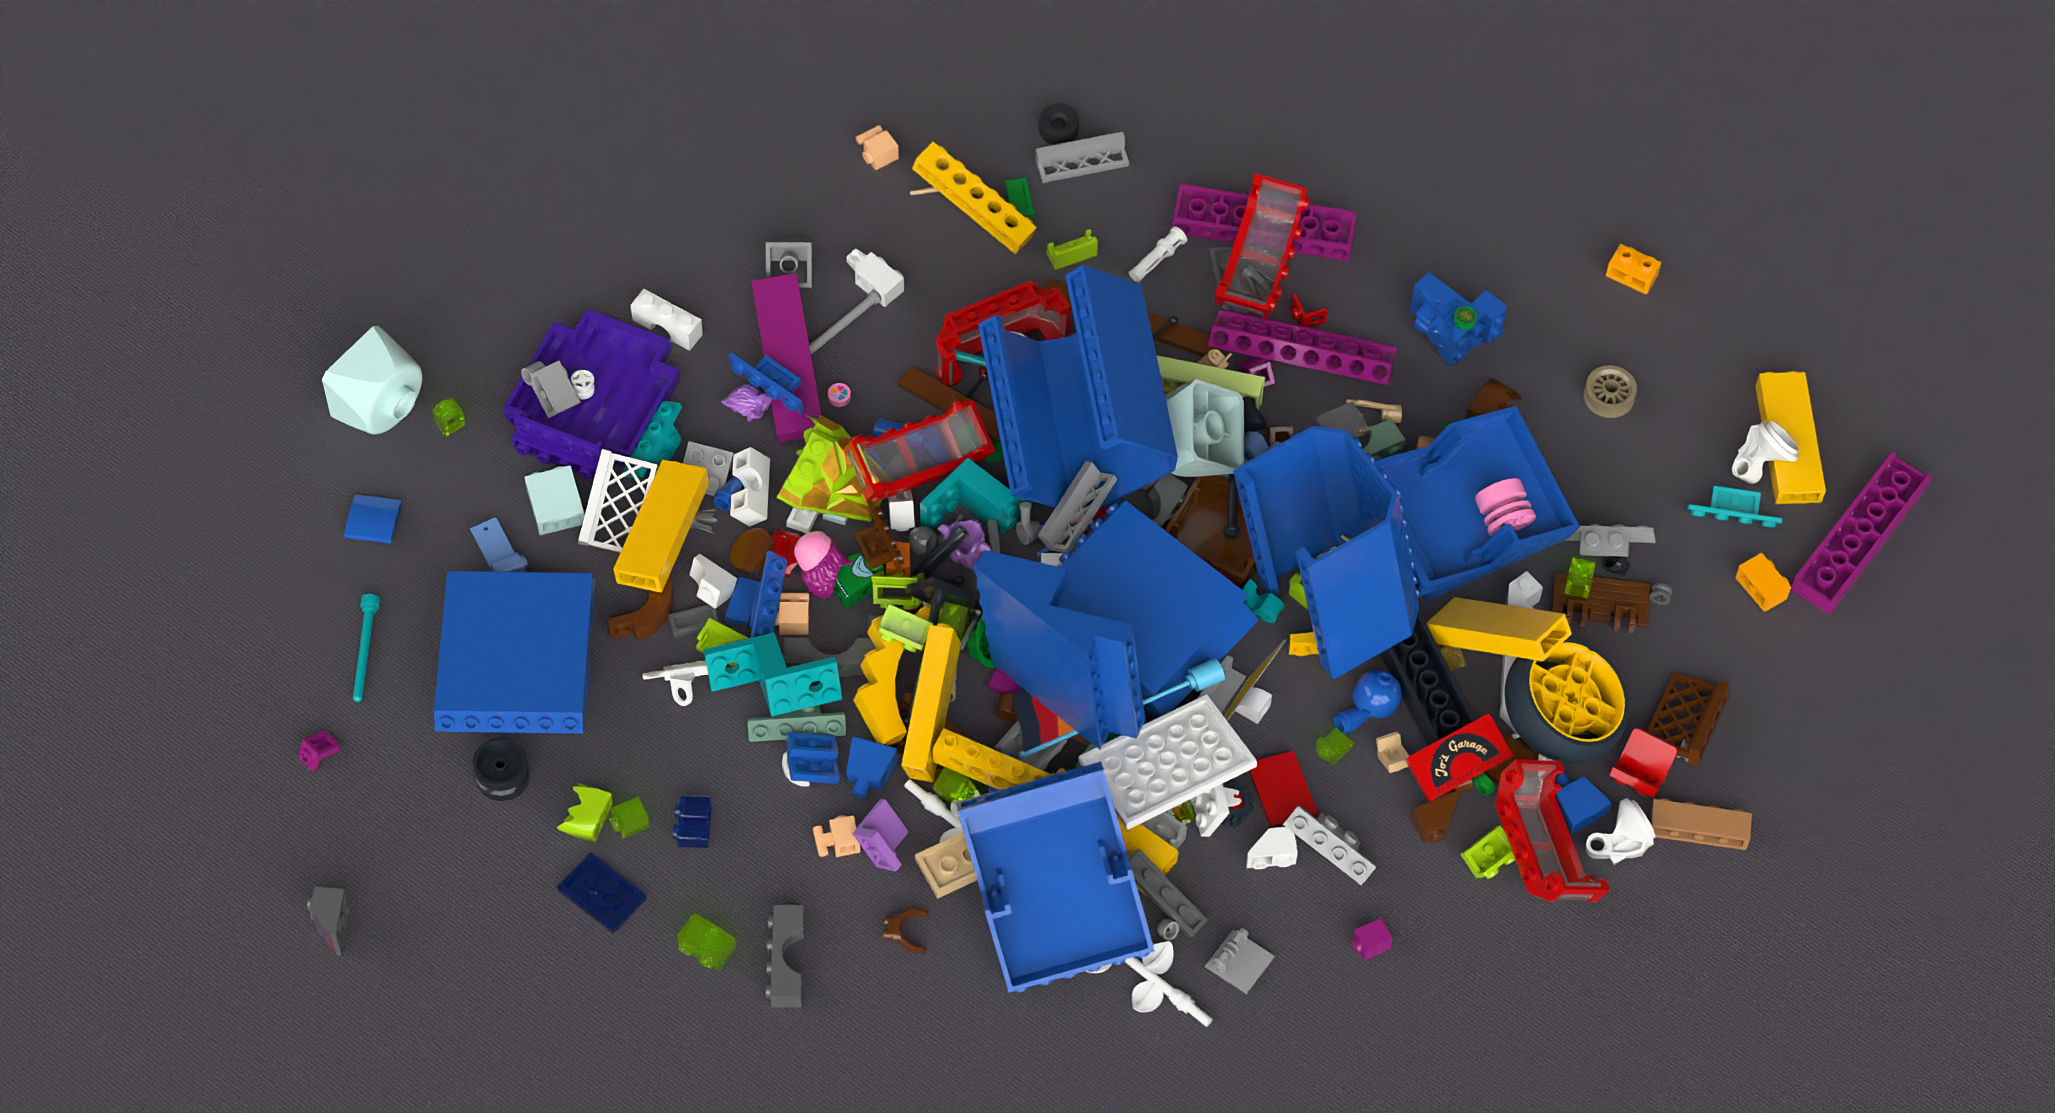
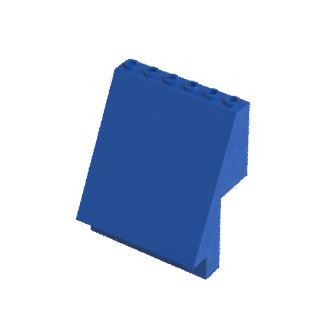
(1440, 507)
(1170, 595)
(515, 652)
(1063, 657)
(1055, 877)

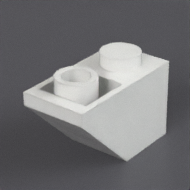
(1273, 849)

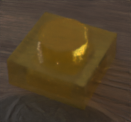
(1453, 657)

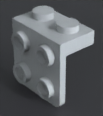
(1013, 743)

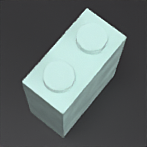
(554, 499)

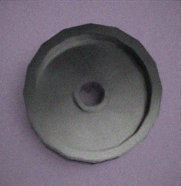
(501, 769)

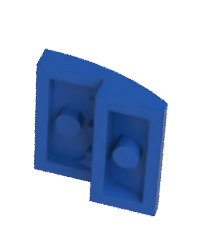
(373, 518)
(812, 758)

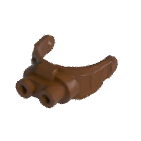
(894, 925)

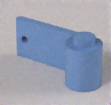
(497, 548)

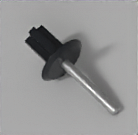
(973, 618)

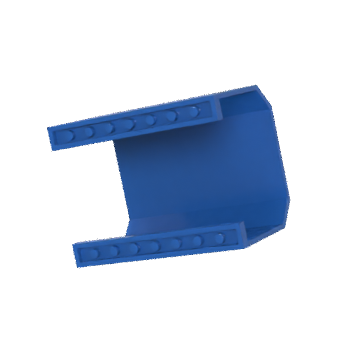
(1082, 395)
(1299, 506)

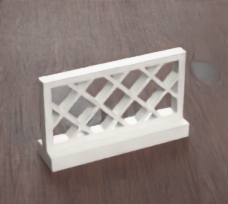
(598, 494)

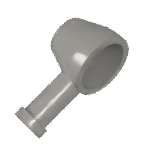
(1026, 529)

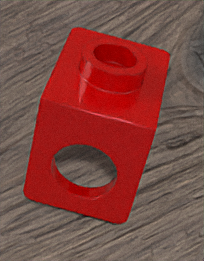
(1305, 319)

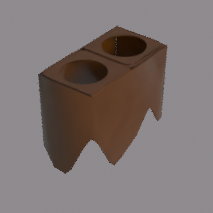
(1491, 399)

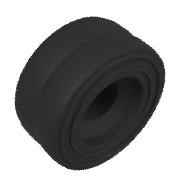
(1056, 113)

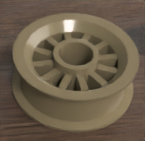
(1610, 379)

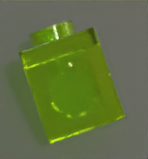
(1333, 746)

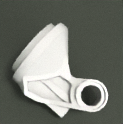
(1763, 443)
(1631, 835)

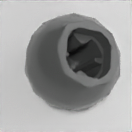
(922, 540)

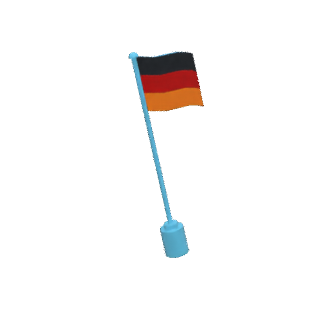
(1044, 728)

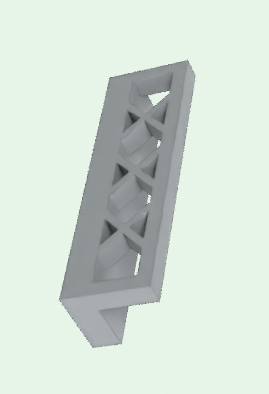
(1079, 153)
(1072, 508)
(1226, 690)

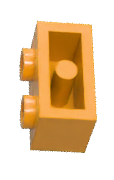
(1633, 269)
(1763, 582)

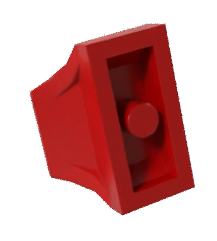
(784, 547)

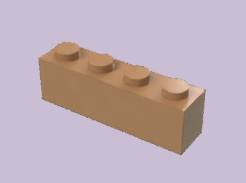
(1700, 824)

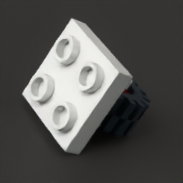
(1223, 804)

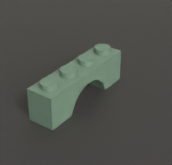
(1385, 440)

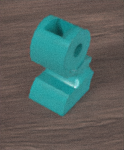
(1265, 606)

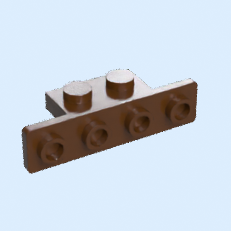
(876, 544)

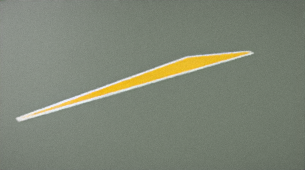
(1250, 682)

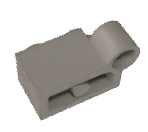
(551, 387)

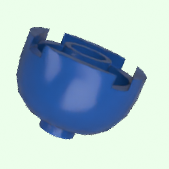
(1377, 693)

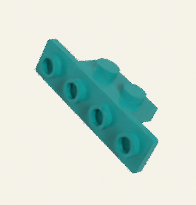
(659, 439)
(1734, 504)

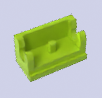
(1072, 251)
(717, 634)

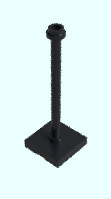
(1252, 422)
(935, 593)

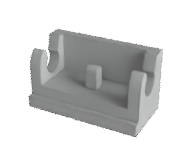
(1167, 829)

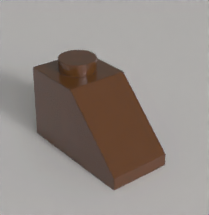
(1435, 817)

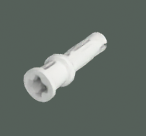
(1164, 248)

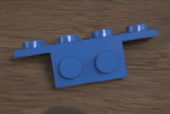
(773, 378)
(767, 595)

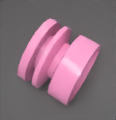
(1504, 505)

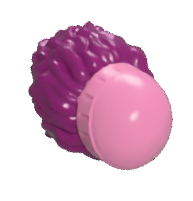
(819, 562)

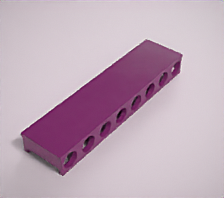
(1219, 213)
(787, 343)
(1303, 346)
(1860, 533)

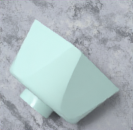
(372, 383)
(1206, 429)

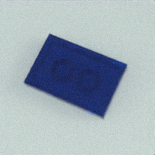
(601, 893)

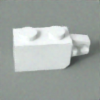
(876, 276)

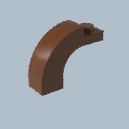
(648, 618)

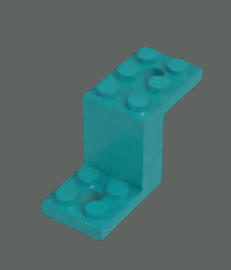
(976, 492)
(782, 687)

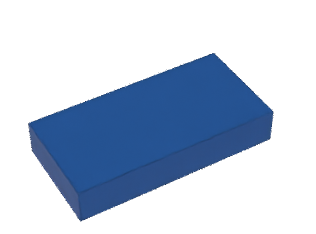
(741, 602)

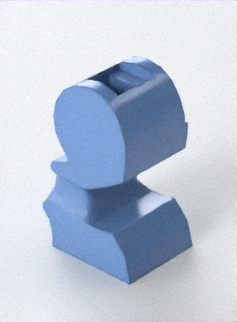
(1255, 445)

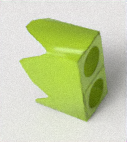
(588, 817)

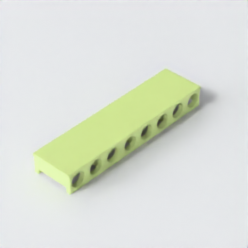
(1179, 372)

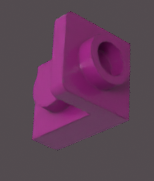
(317, 748)

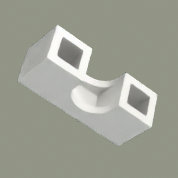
(652, 310)
(751, 503)

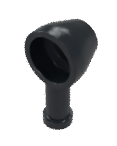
(1616, 564)

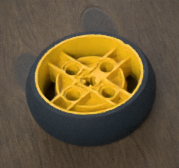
(1567, 701)

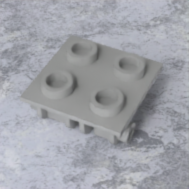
(715, 460)
(1240, 960)

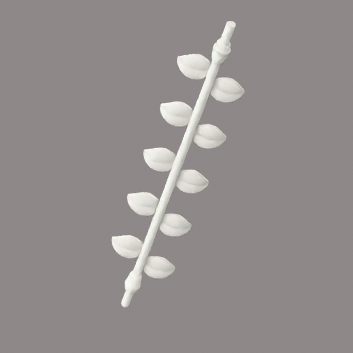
(1145, 995)

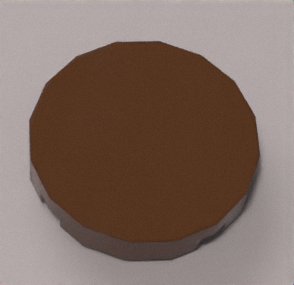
(750, 550)

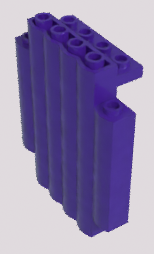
(627, 393)

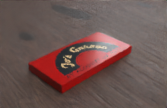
(1458, 757)

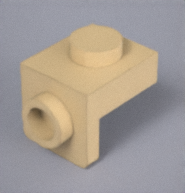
(1391, 752)

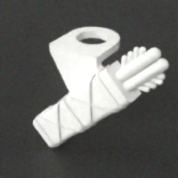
(680, 677)

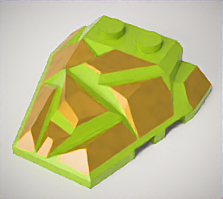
(825, 477)

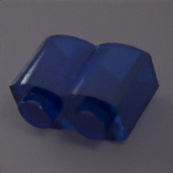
(693, 821)

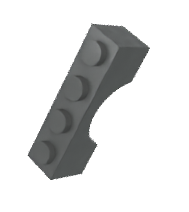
(1164, 496)
(800, 651)
(785, 983)

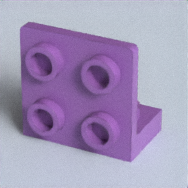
(880, 836)

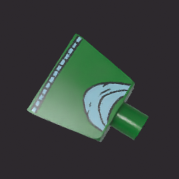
(855, 581)

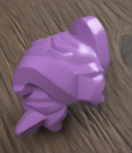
(748, 401)
(971, 547)

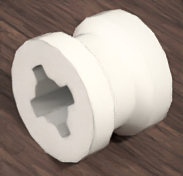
(585, 379)

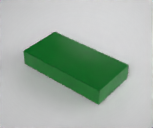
(1019, 196)

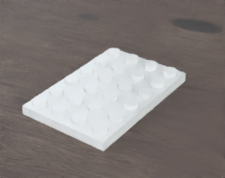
(1170, 761)

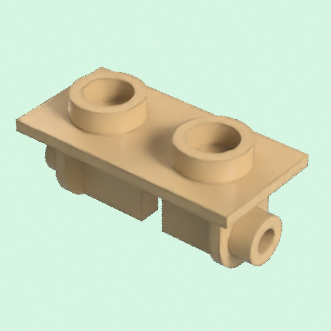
(1215, 359)

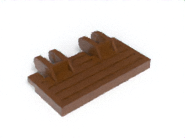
(1604, 600)

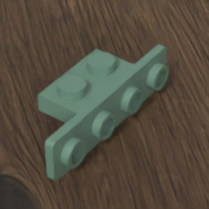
(799, 721)

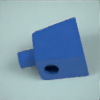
(869, 765)
(1580, 802)

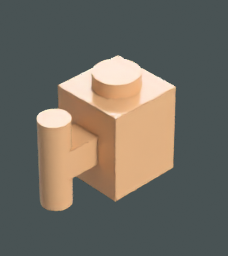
(878, 147)
(793, 614)
(840, 837)

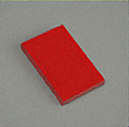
(1281, 788)

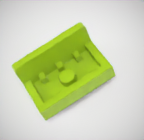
(904, 627)
(1489, 853)

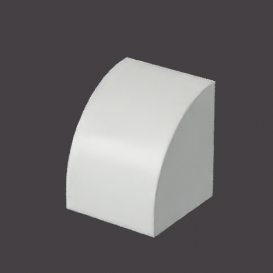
(1255, 704)

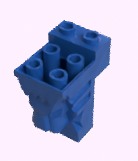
(1434, 312)

